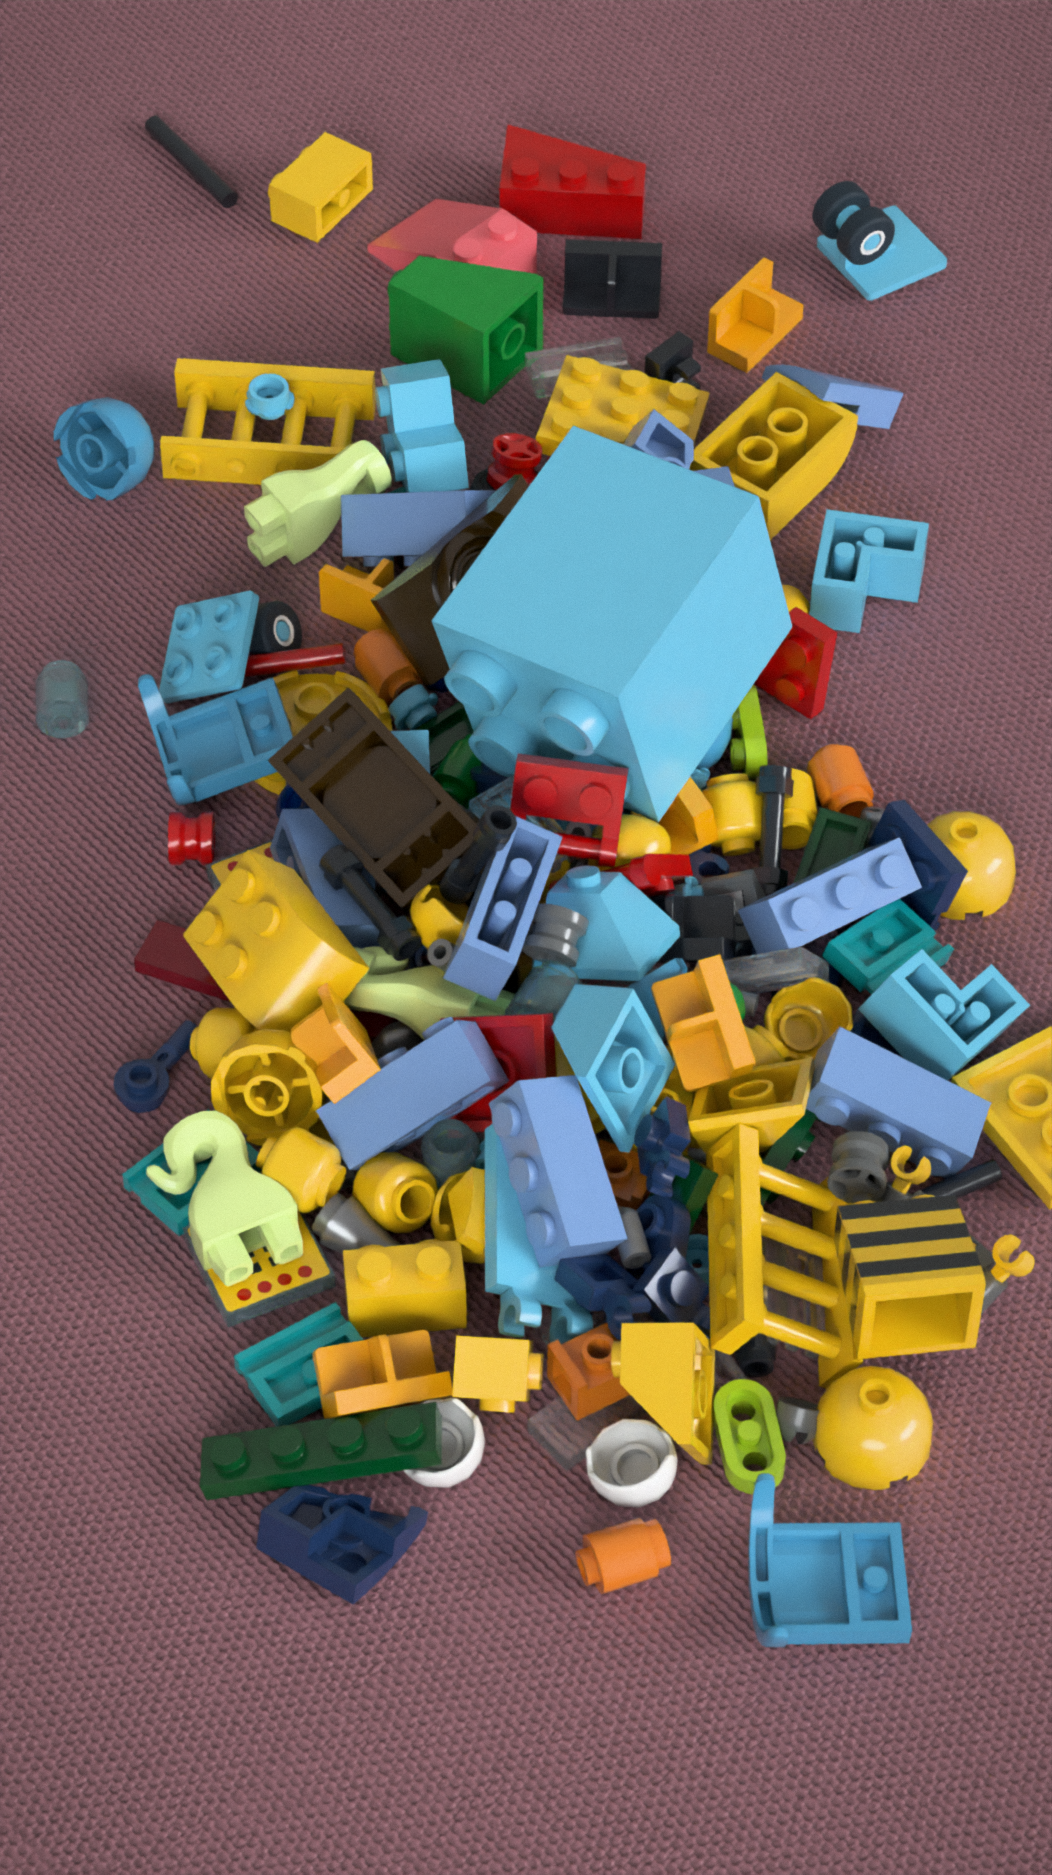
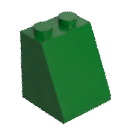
(468, 318)

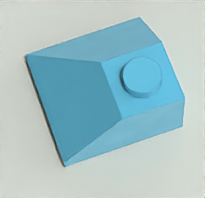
(624, 926)
(614, 1055)

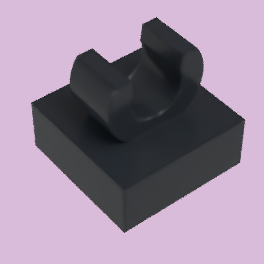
(673, 361)

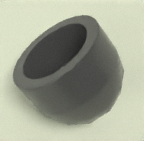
(797, 1418)

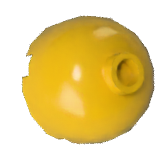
(986, 855)
(267, 1085)
(873, 1428)

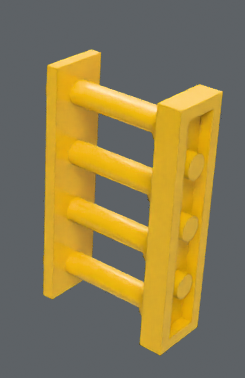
(223, 387)
(740, 1268)

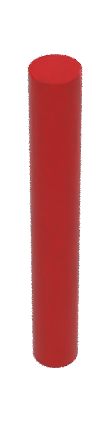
(295, 659)

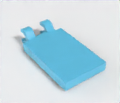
(512, 1263)

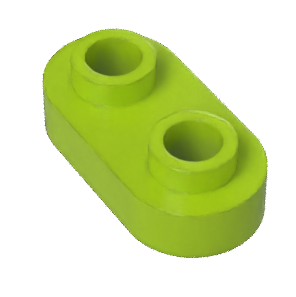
(749, 747)
(751, 1440)

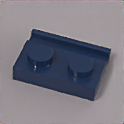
(933, 862)

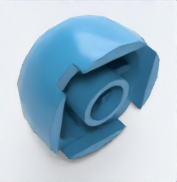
(104, 447)

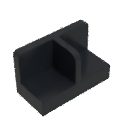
(612, 279)
(704, 924)

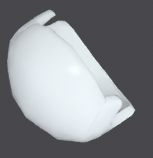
(461, 1446)
(632, 1462)

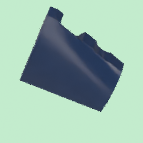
(336, 1538)

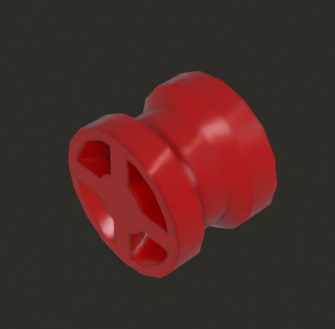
(513, 456)
(191, 838)

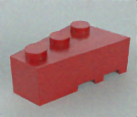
(571, 187)

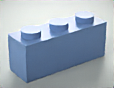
(402, 522)
(300, 844)
(830, 898)
(502, 910)
(414, 1092)
(897, 1100)
(557, 1169)

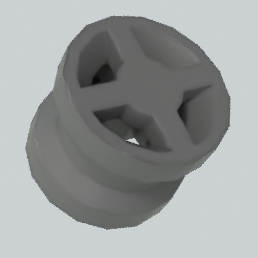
(555, 934)
(859, 1167)

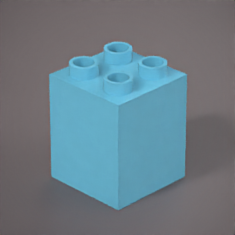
(614, 618)

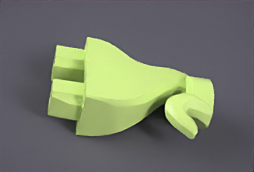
(305, 505)
(417, 994)
(232, 1204)

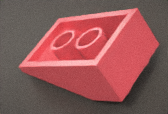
(459, 234)

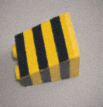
(909, 1276)

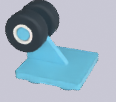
(872, 245)
(214, 639)

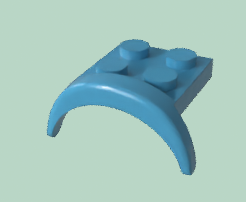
(217, 741)
(824, 1579)

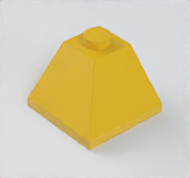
(765, 1100)
(672, 1378)

